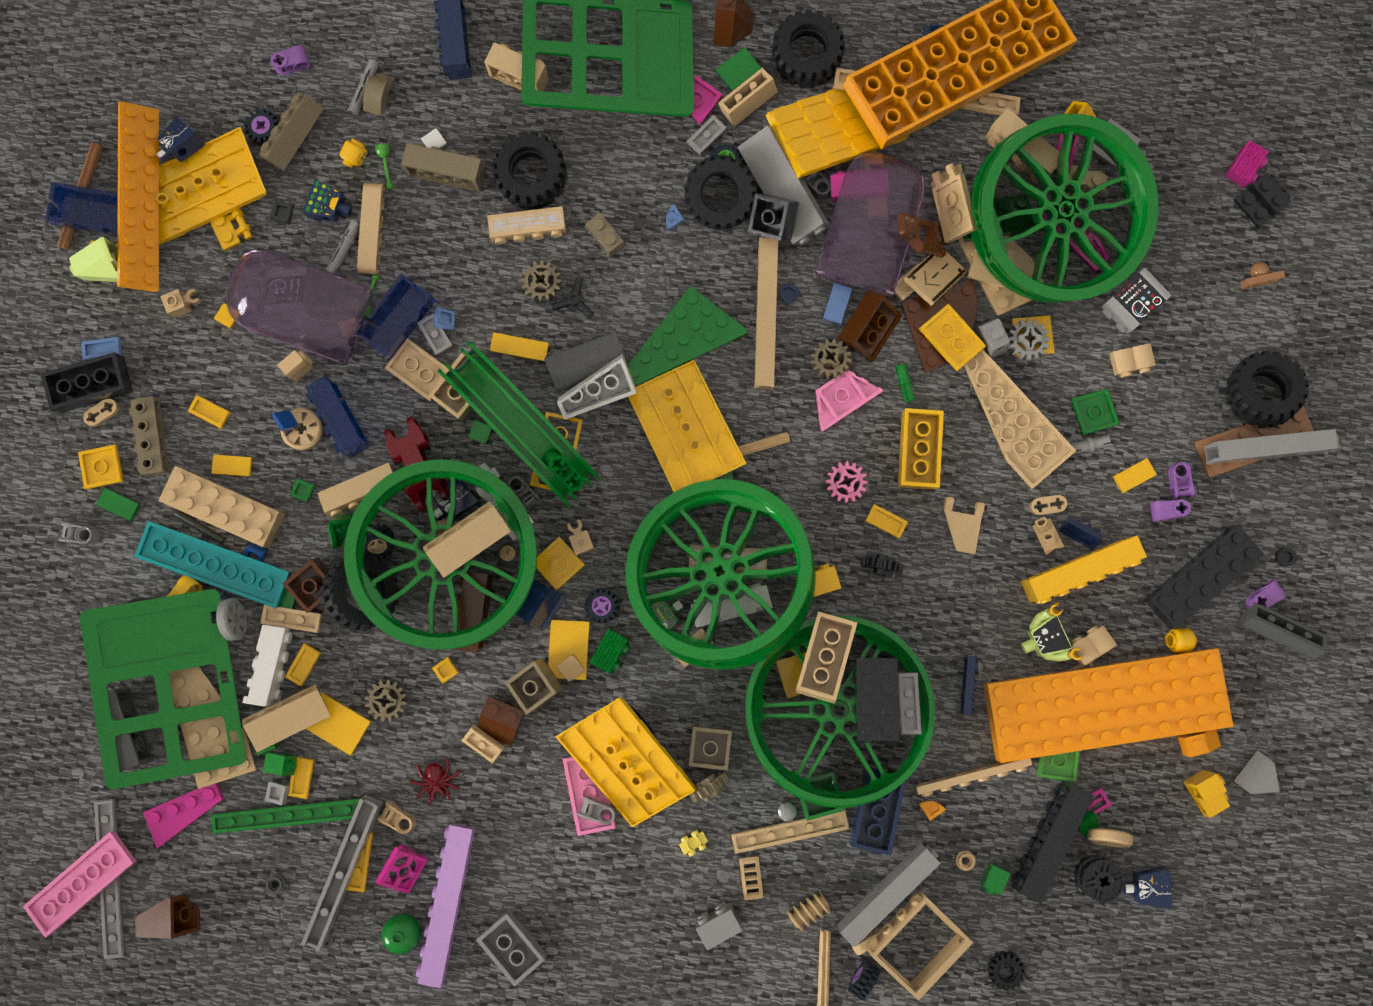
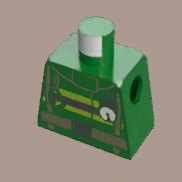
(666, 613)

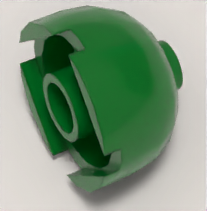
(401, 933)

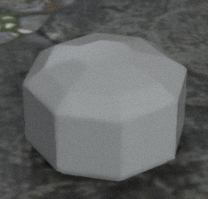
(787, 811)

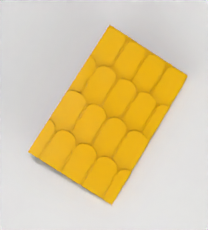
(821, 132)
(207, 185)
(685, 427)
(626, 762)

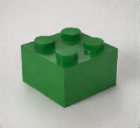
(825, 782)

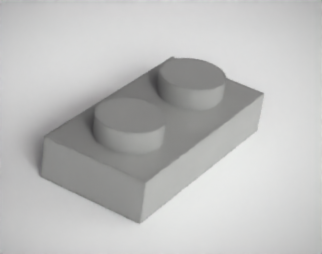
(706, 135)
(435, 336)

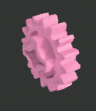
(842, 470)

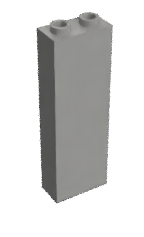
(777, 178)
(1271, 446)
(888, 894)

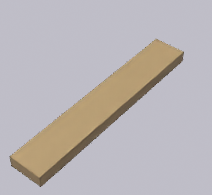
(788, 832)

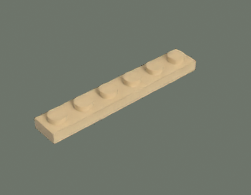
(964, 778)

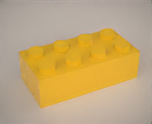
(920, 449)

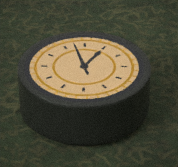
(507, 553)

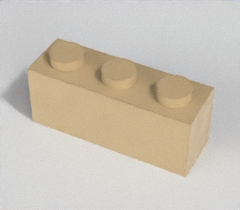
(748, 97)

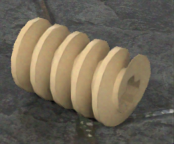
(809, 911)

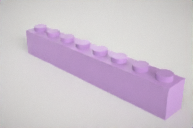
(446, 905)

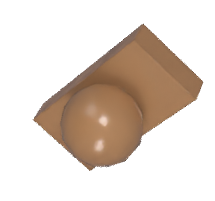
(1261, 276)

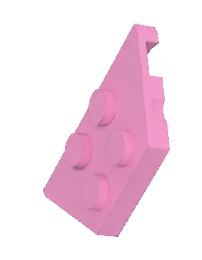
(842, 397)

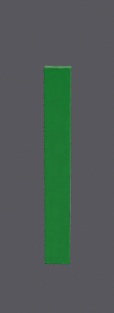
(283, 816)

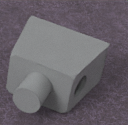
(994, 337)

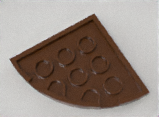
(917, 311)

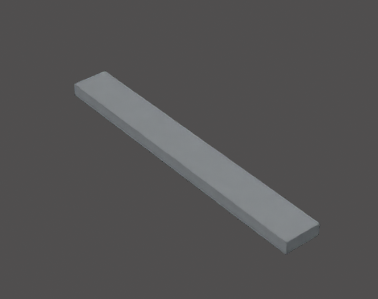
(111, 896)

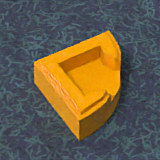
(931, 809)

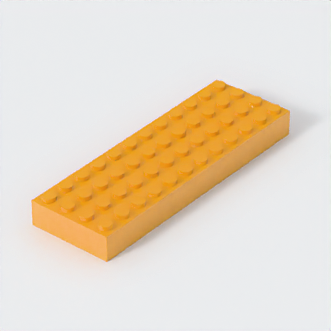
(956, 65)
(1107, 705)

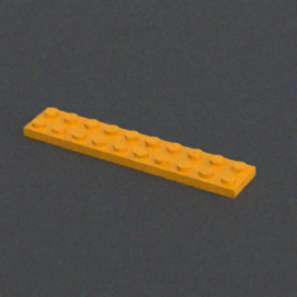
(137, 197)

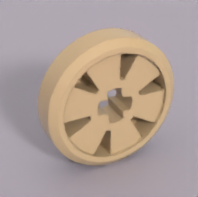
(310, 436)
(1110, 837)

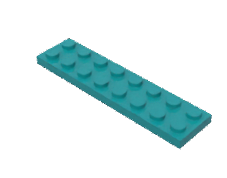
(212, 564)

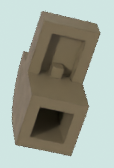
(376, 93)

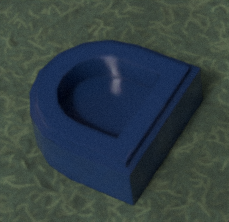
(788, 293)

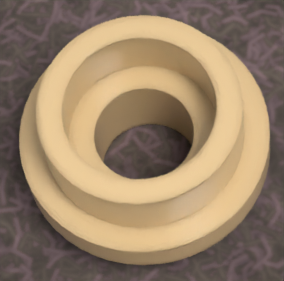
(965, 867)

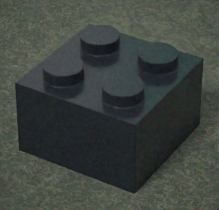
(773, 217)

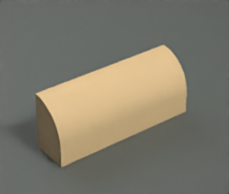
(466, 539)
(286, 718)

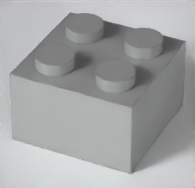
(718, 925)

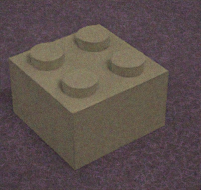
(534, 686)
(710, 747)

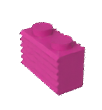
(1247, 163)

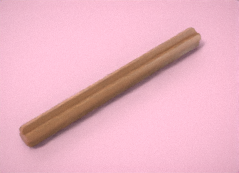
(84, 181)

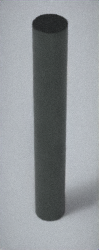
(199, 526)

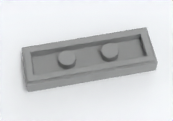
(909, 704)

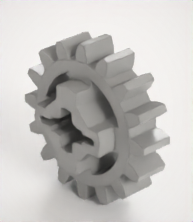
(1032, 335)

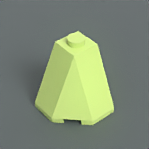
(96, 261)

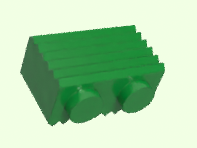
(609, 651)

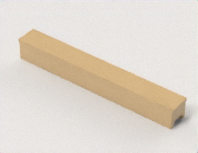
(766, 313)

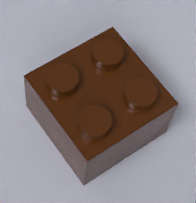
(306, 584)

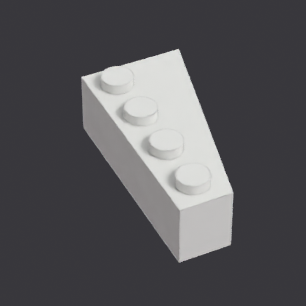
(599, 389)
(728, 609)
(268, 666)

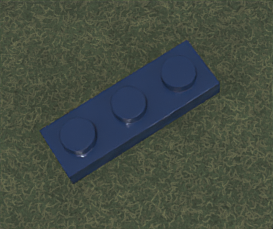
(968, 685)

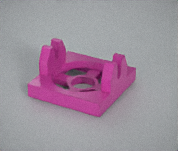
(396, 884)

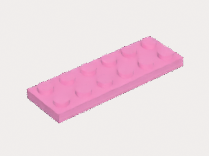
(79, 884)

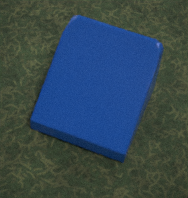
(285, 420)
(256, 549)

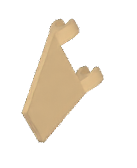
(964, 527)

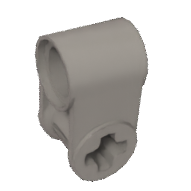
(77, 534)
(595, 810)

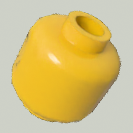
(353, 153)
(1181, 640)

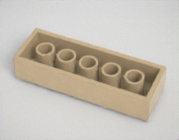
(221, 507)

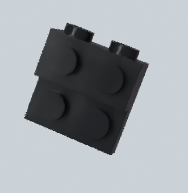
(1263, 200)

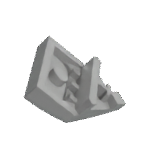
(1258, 776)

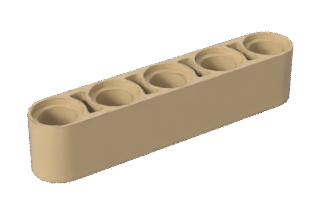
(370, 226)

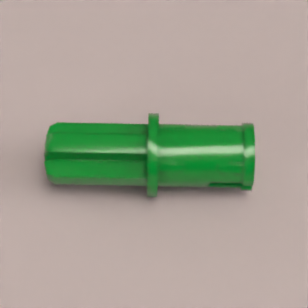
(905, 383)

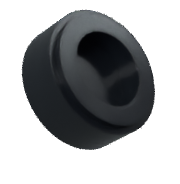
(1285, 557)

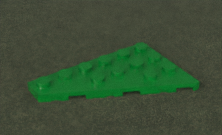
(686, 333)

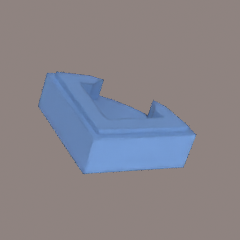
(673, 217)

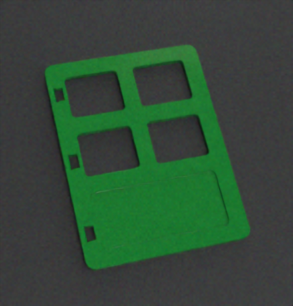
(653, 56)
(154, 641)

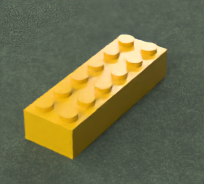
(1083, 569)

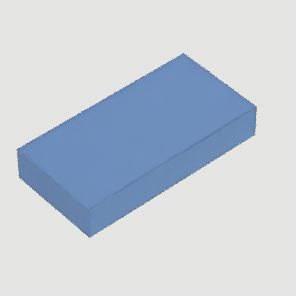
(837, 303)
(100, 347)

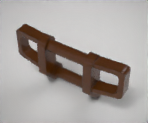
(909, 229)

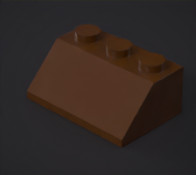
(870, 325)

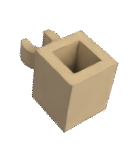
(178, 303)
(580, 540)

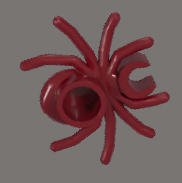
(435, 781)

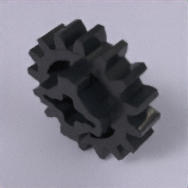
(882, 565)

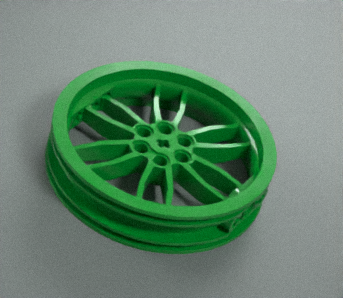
(1137, 186)
(520, 424)
(738, 496)
(366, 591)

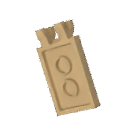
(953, 203)

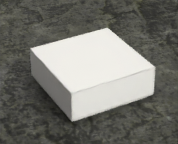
(434, 139)

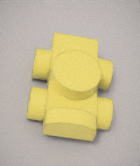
(689, 845)

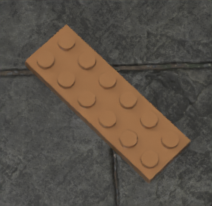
(1296, 424)

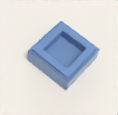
(444, 318)

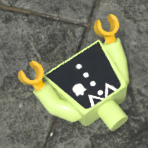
(1049, 637)

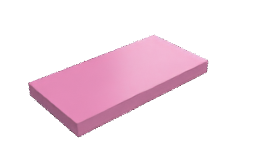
(582, 785)

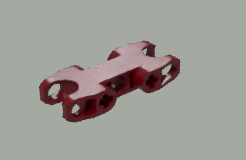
(410, 451)

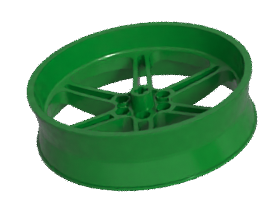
(885, 642)

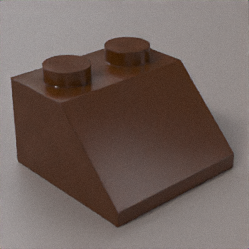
(500, 720)

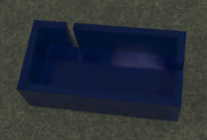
(83, 208)
(395, 316)
(337, 417)

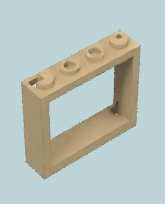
(937, 965)

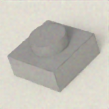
(277, 792)

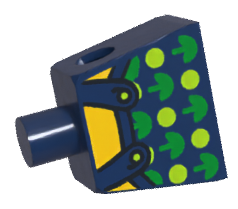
(325, 203)

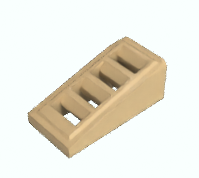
(752, 895)

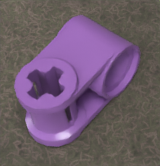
(292, 60)
(1180, 482)
(1167, 509)
(1267, 595)

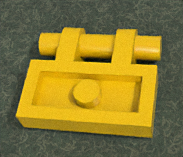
(226, 232)

